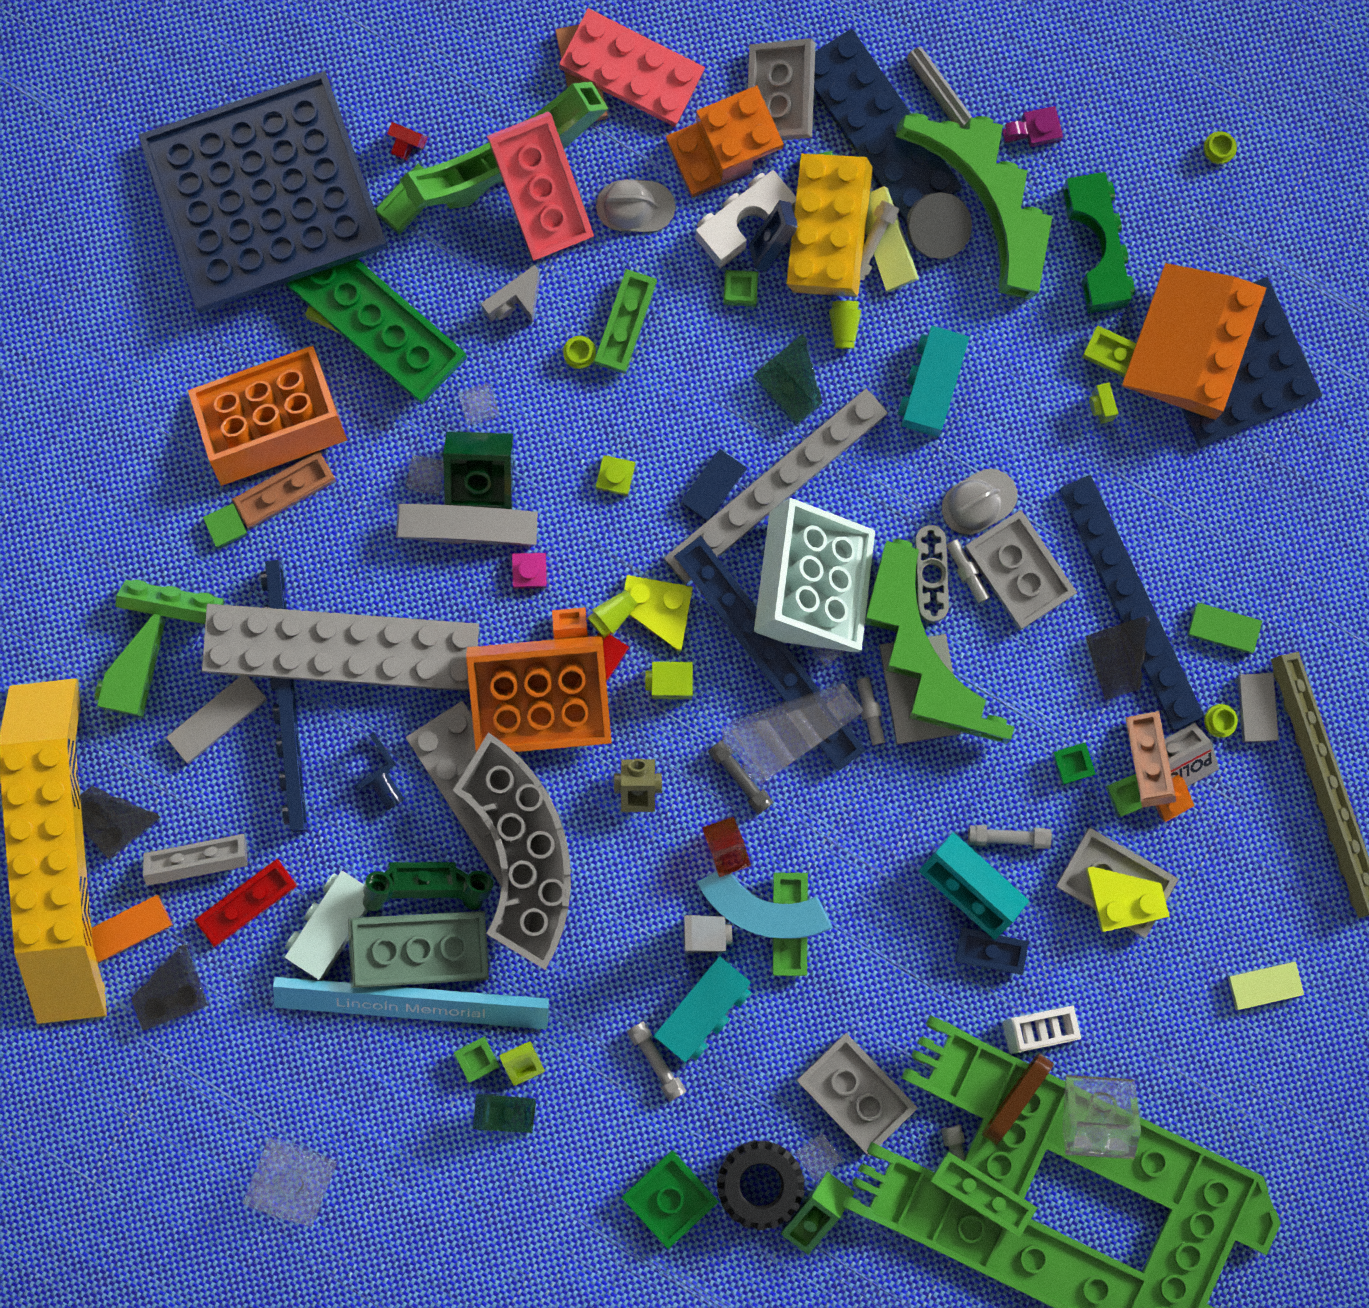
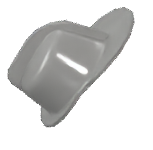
(635, 206)
(979, 501)

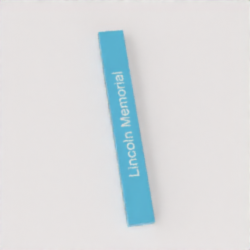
(411, 1003)

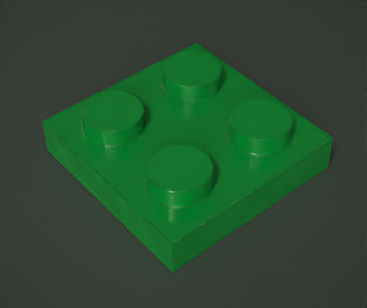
(670, 1199)

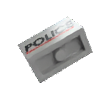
(1191, 754)

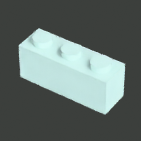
(327, 926)

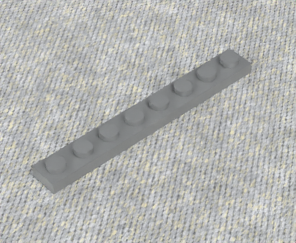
(785, 477)

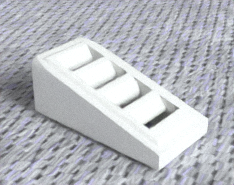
(1014, 1035)

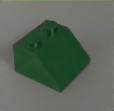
(478, 469)

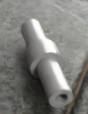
(968, 571)
(871, 711)

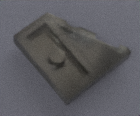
(1119, 656)
(113, 821)
(170, 991)

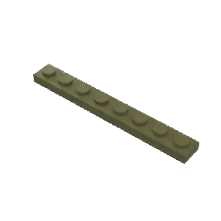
(1325, 776)

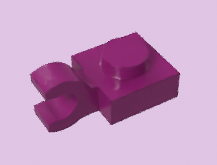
(1038, 127)

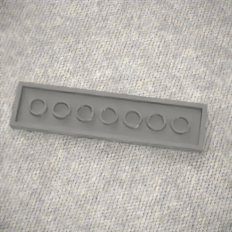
(337, 647)

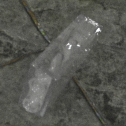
(785, 732)

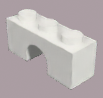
(719, 232)

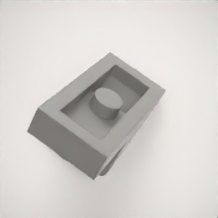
(520, 290)

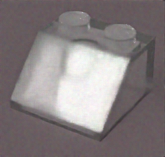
(1100, 1117)
(290, 1182)

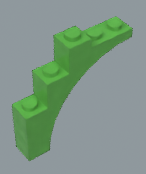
(471, 174)
(1000, 187)

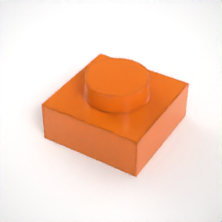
(569, 623)
(1183, 799)

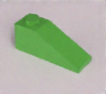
(131, 674)

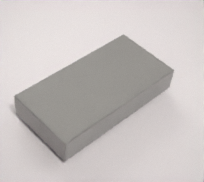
(1258, 707)

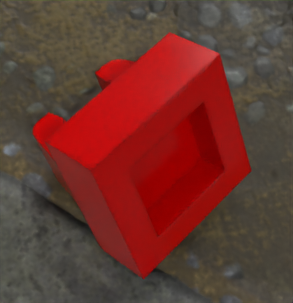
(405, 140)

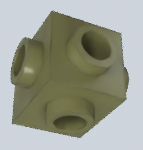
(637, 785)

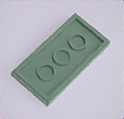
(418, 949)

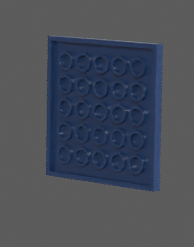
(262, 192)

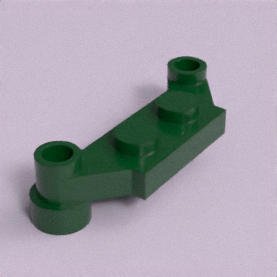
(426, 881)

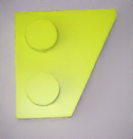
(661, 607)
(1125, 899)

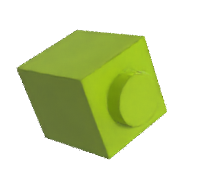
(670, 680)

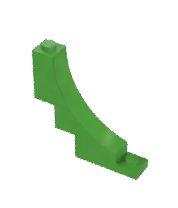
(939, 694)

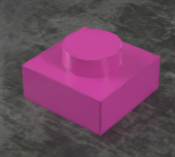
(529, 570)

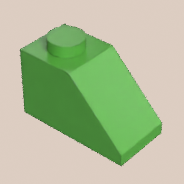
(817, 1213)

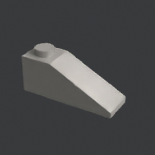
(706, 934)

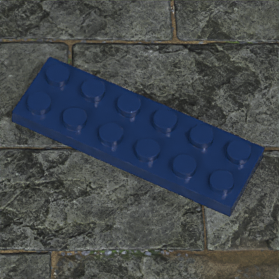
(868, 116)

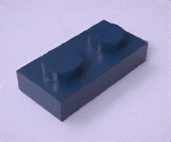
(773, 235)
(983, 951)

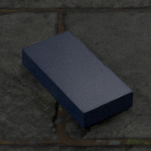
(713, 485)

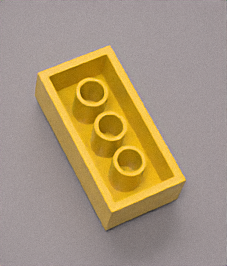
(830, 224)

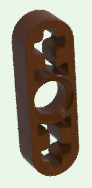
(1017, 1099)

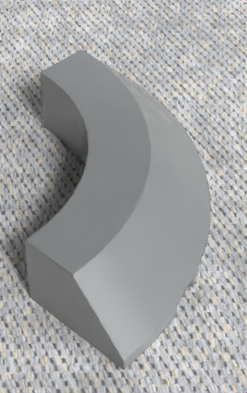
(529, 849)

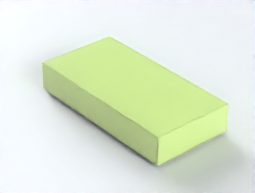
(1265, 985)

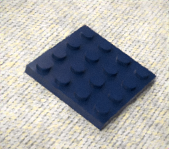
(1269, 378)

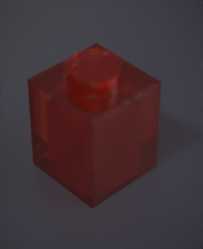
(726, 846)

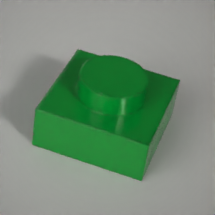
(1073, 763)

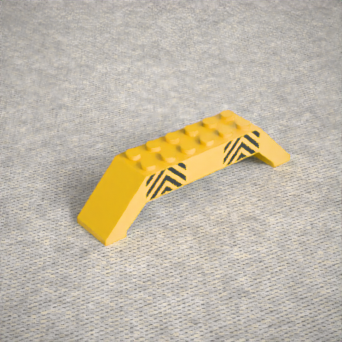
(48, 852)

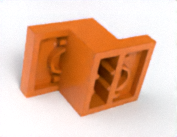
(724, 141)

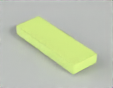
(892, 251)

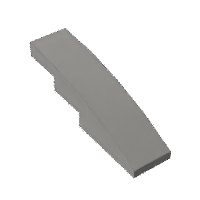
(466, 524)

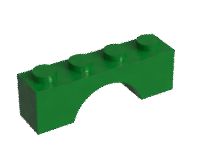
(1090, 202)

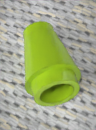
(844, 323)
(612, 613)

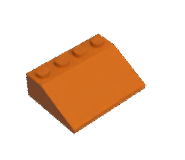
(1194, 339)
(266, 415)
(540, 693)

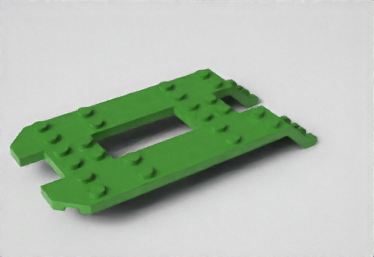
(1205, 1193)

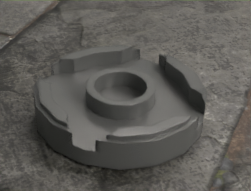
(939, 225)

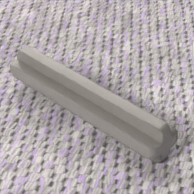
(938, 86)

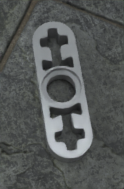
(940, 598)

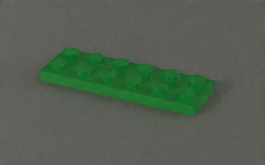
(381, 326)

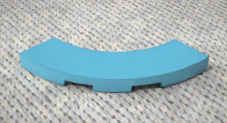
(761, 916)

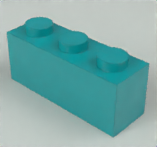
(933, 380)
(974, 886)
(704, 1010)

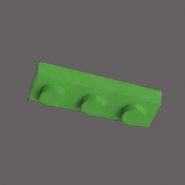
(625, 321)
(165, 601)
(790, 954)
(983, 1194)

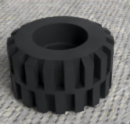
(791, 1185)

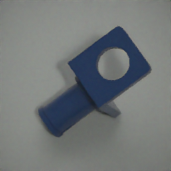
(381, 780)

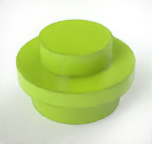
(1220, 147)
(579, 352)
(1220, 720)

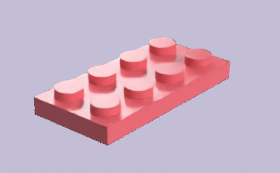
(631, 67)
(540, 185)

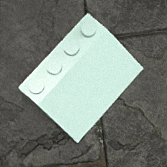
(814, 578)

